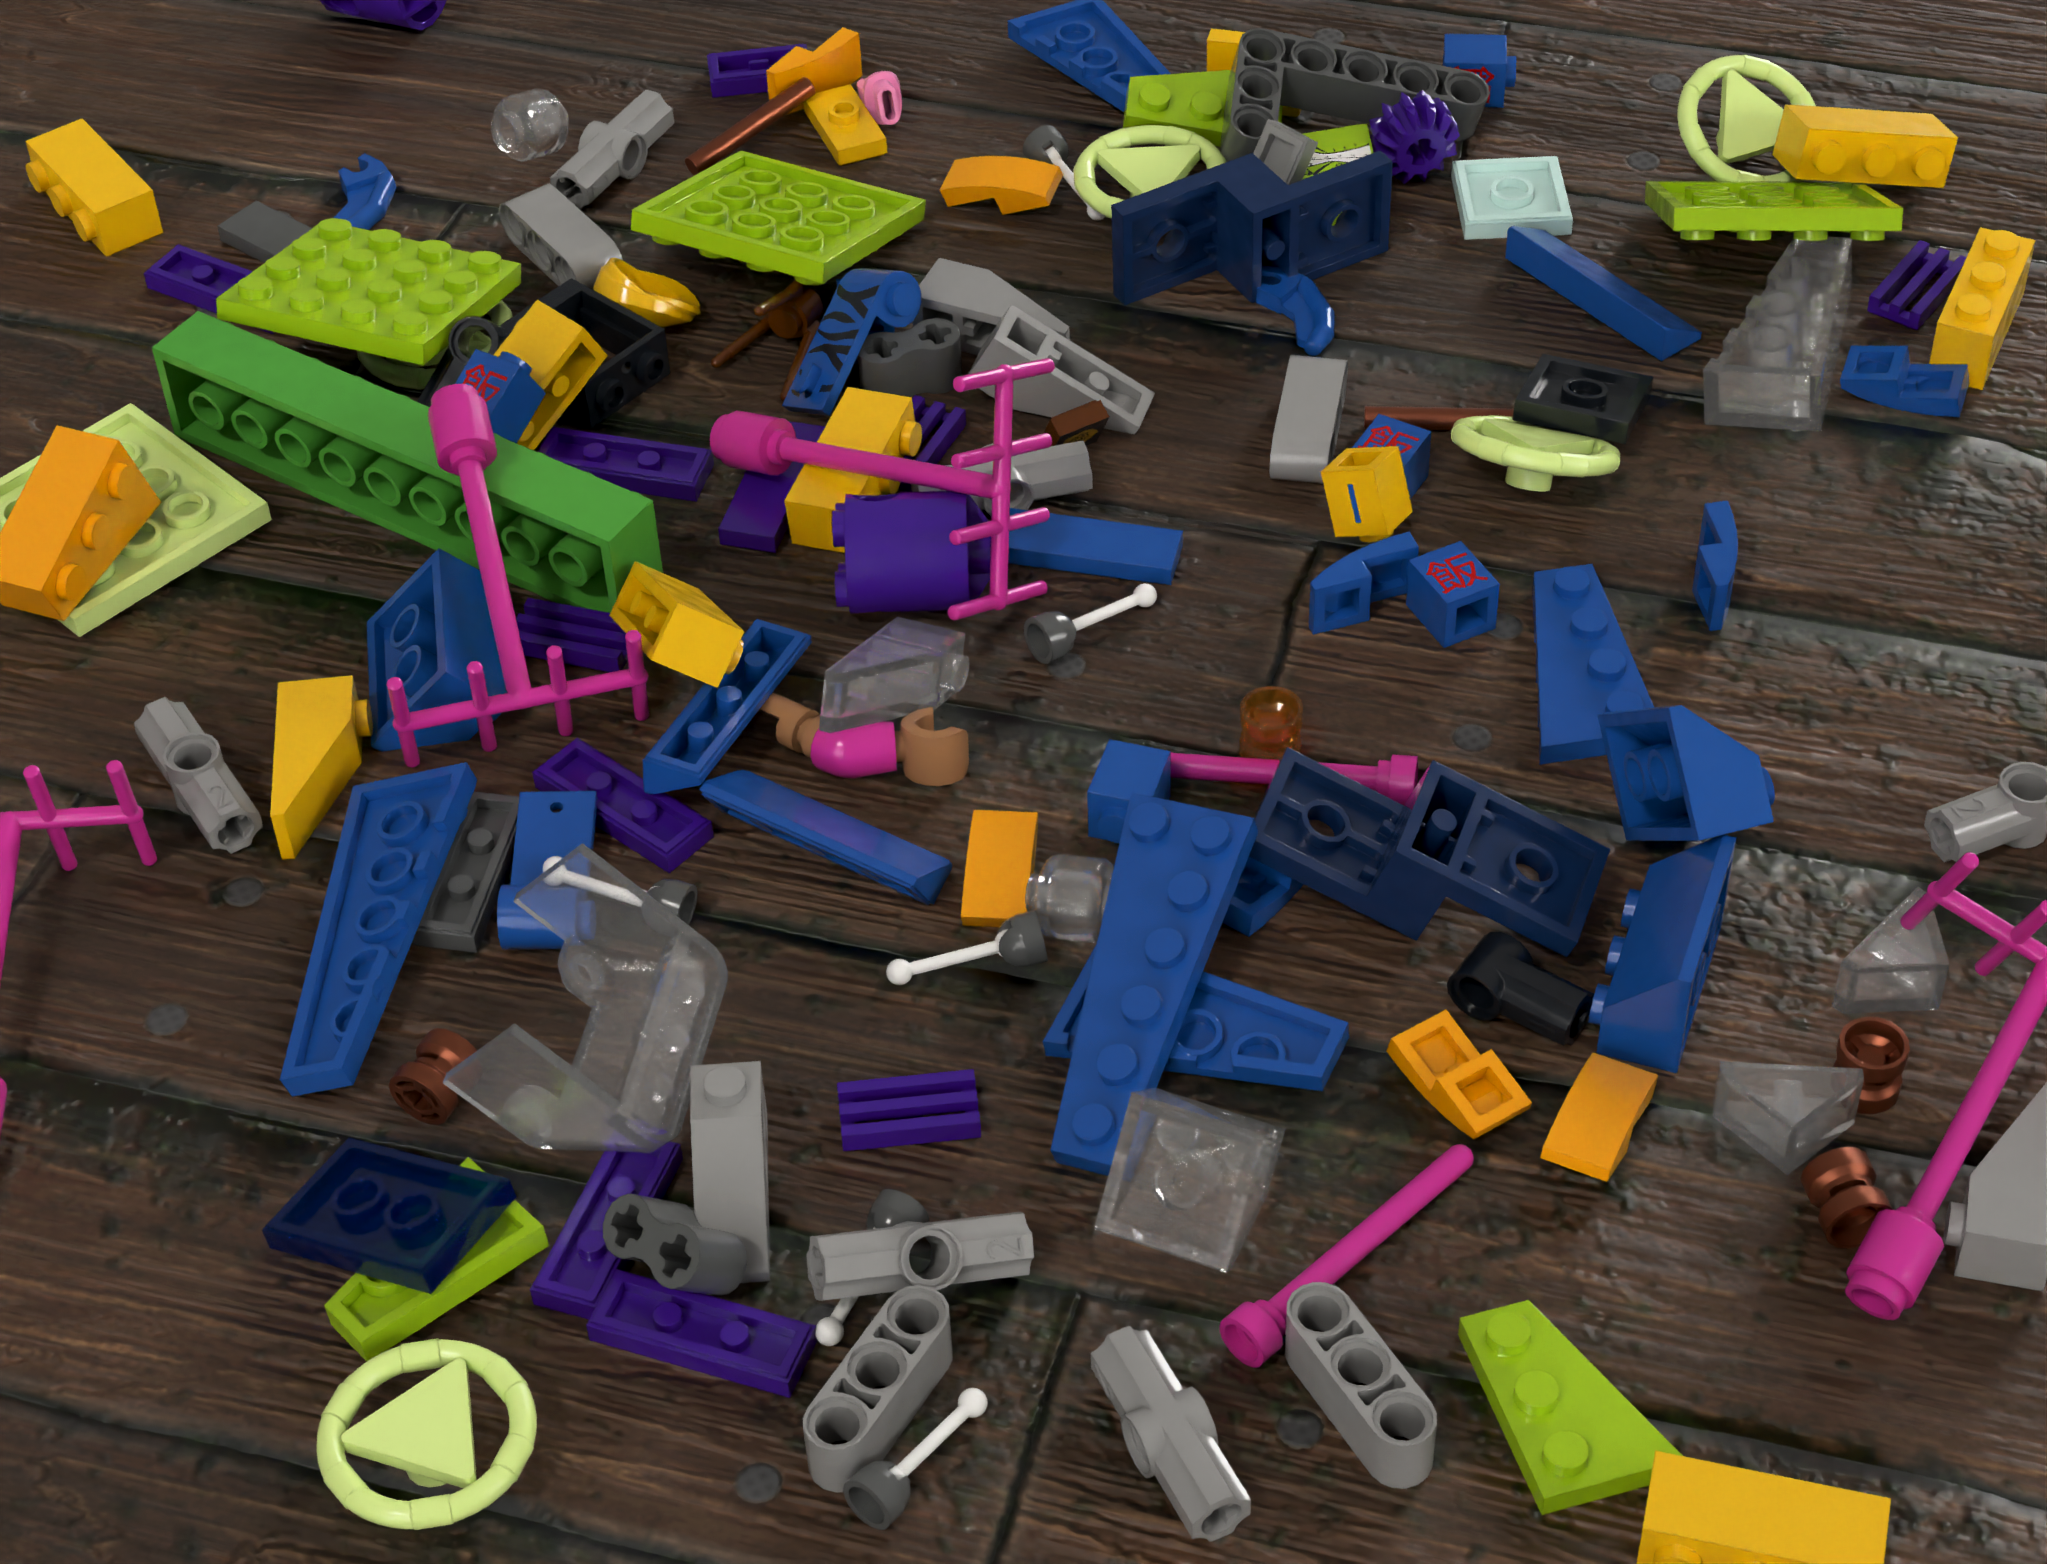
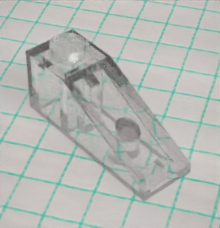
(893, 674)

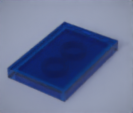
(389, 1214)

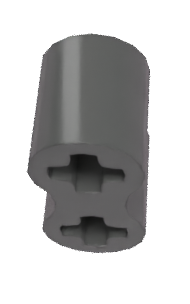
(912, 360)
(674, 1245)

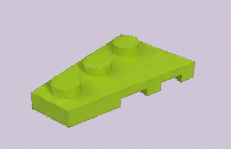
(381, 1314)

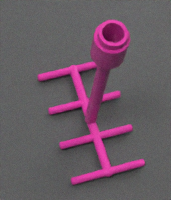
(770, 446)
(465, 447)
(54, 822)
(1904, 1241)

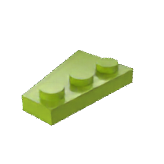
(1180, 100)
(1557, 1410)

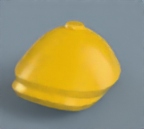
(647, 293)

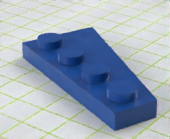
(1088, 46)
(1579, 663)
(1232, 1035)

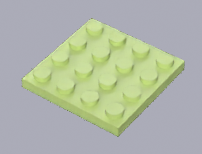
(197, 518)

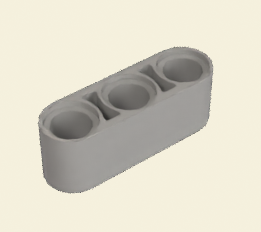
(557, 235)
(1308, 418)
(886, 1357)
(1362, 1414)

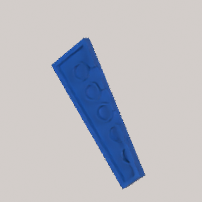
(374, 902)
(1154, 939)

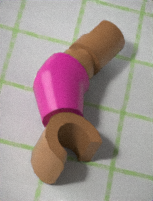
(874, 749)

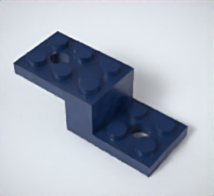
(1249, 219)
(1440, 844)

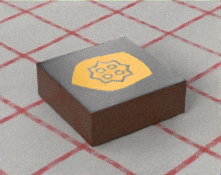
(1078, 424)

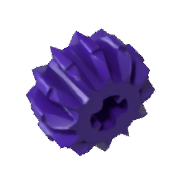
(1415, 135)

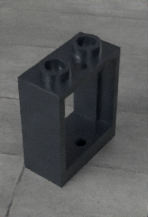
(635, 341)

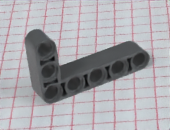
(1332, 81)

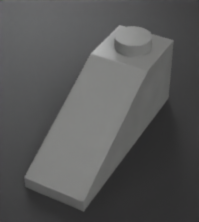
(975, 302)
(1075, 378)
(732, 1157)
(2004, 1208)

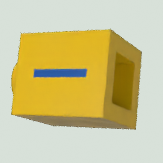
(1367, 492)

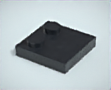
(1583, 398)

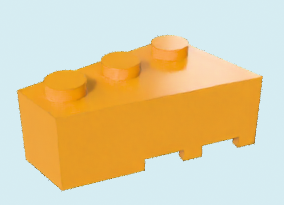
(71, 522)

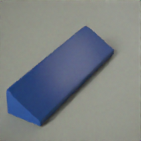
(1599, 292)
(720, 714)
(829, 834)

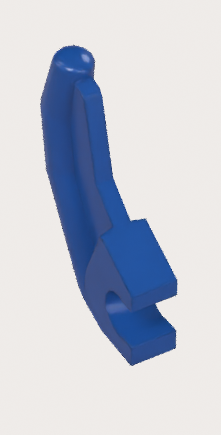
(367, 192)
(1303, 304)

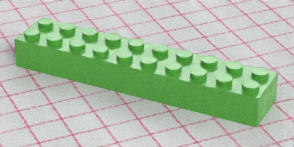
(377, 459)

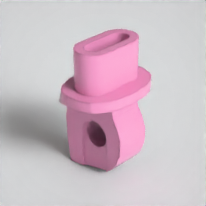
(881, 96)

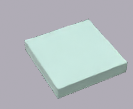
(1510, 193)

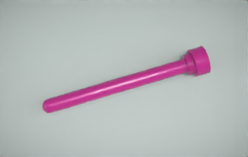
(1390, 778)
(1256, 1329)

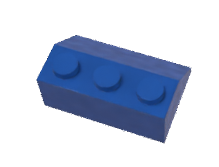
(427, 641)
(1682, 776)
(1663, 957)

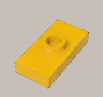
(845, 125)

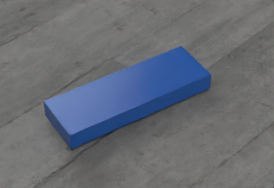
(1098, 548)

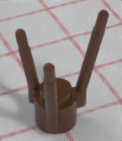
(789, 315)

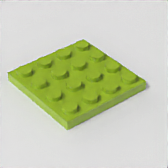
(1767, 206)
(778, 217)
(369, 291)

